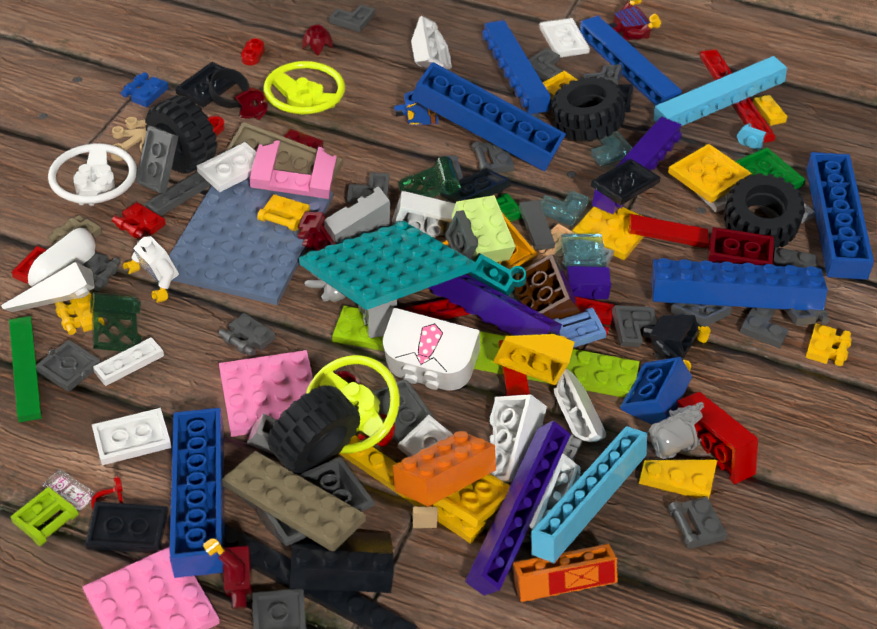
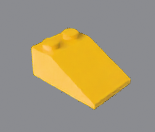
(536, 355)

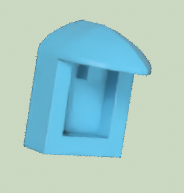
(751, 137)

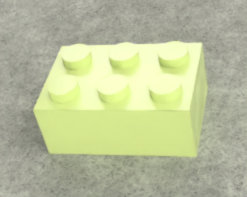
(488, 227)

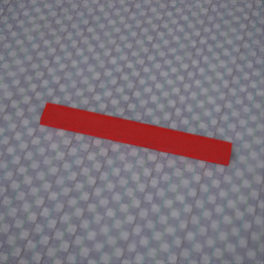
(745, 108)

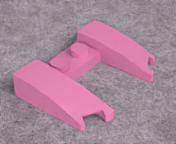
(315, 185)

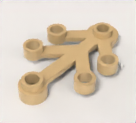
(137, 135)

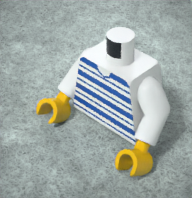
(156, 263)

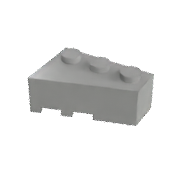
(361, 218)

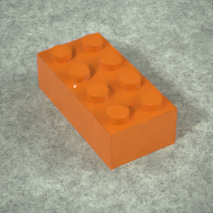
(444, 468)

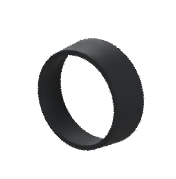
(230, 74)

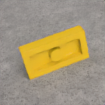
(770, 110)

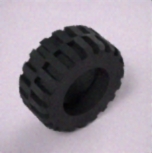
(588, 109)
(195, 133)
(767, 192)
(313, 429)

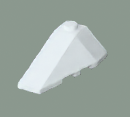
(65, 285)
(514, 426)

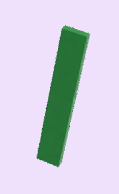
(24, 369)

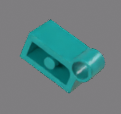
(497, 275)

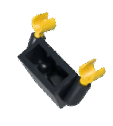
(675, 335)

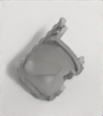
(676, 432)

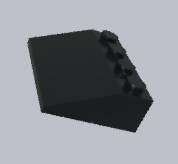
(357, 565)

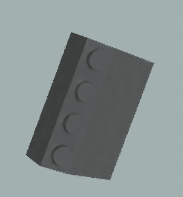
(331, 477)

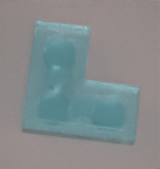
(614, 149)
(564, 211)

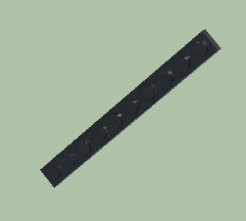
(343, 603)

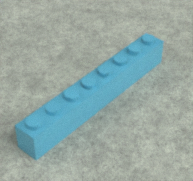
(722, 92)
(588, 494)

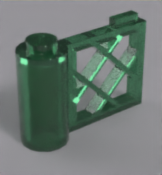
(443, 178)
(114, 309)

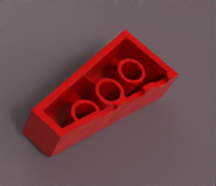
(725, 438)

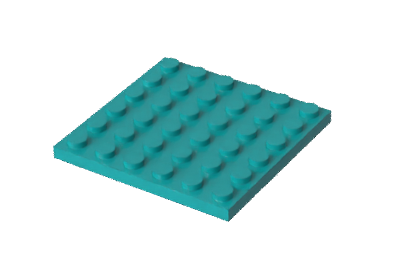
(386, 264)

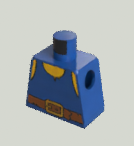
(416, 112)

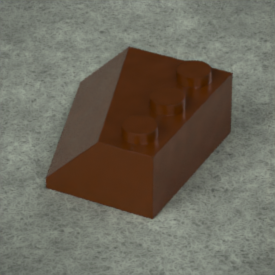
(547, 289)

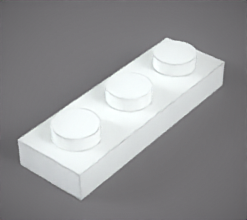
(128, 361)

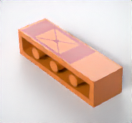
(569, 573)

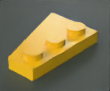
(683, 477)

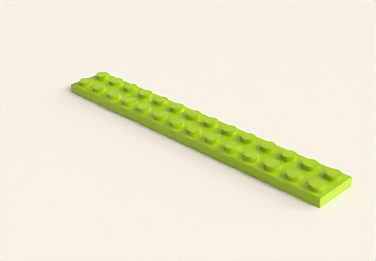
(594, 371)

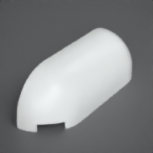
(74, 247)
(578, 408)

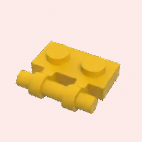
(81, 309)
(821, 344)

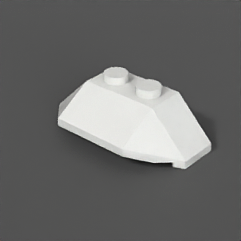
(429, 45)
(562, 480)

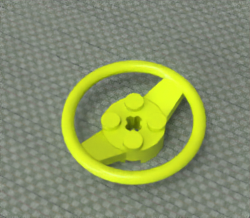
(304, 95)
(364, 398)

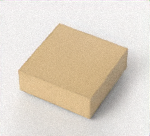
(425, 517)

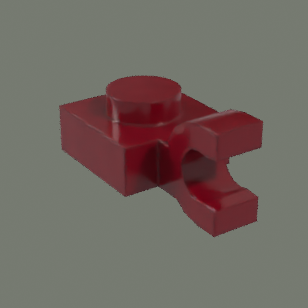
(309, 224)

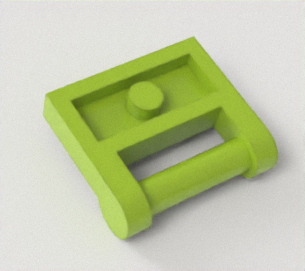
(39, 511)

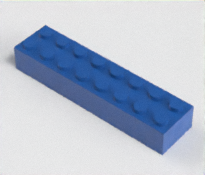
(488, 116)
(839, 216)
(738, 284)
(197, 492)

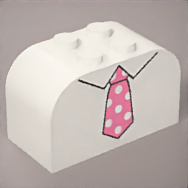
(430, 350)

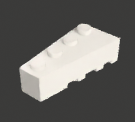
(424, 213)

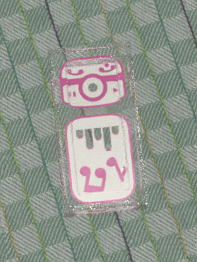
(69, 489)

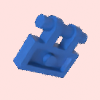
(148, 90)

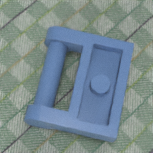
(582, 331)

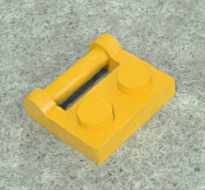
(283, 212)

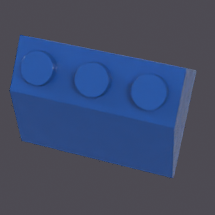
(657, 390)

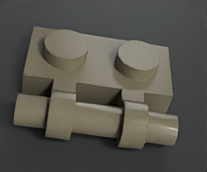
(72, 224)

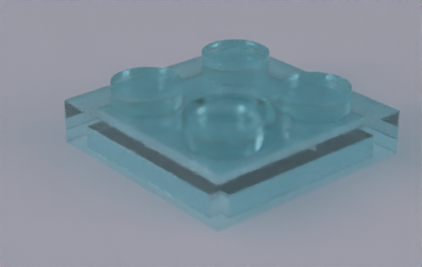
(583, 250)

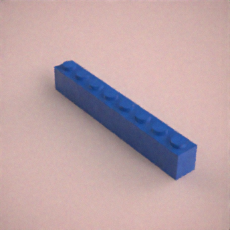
(635, 66)
(516, 67)

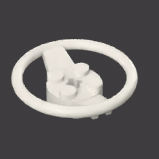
(95, 179)

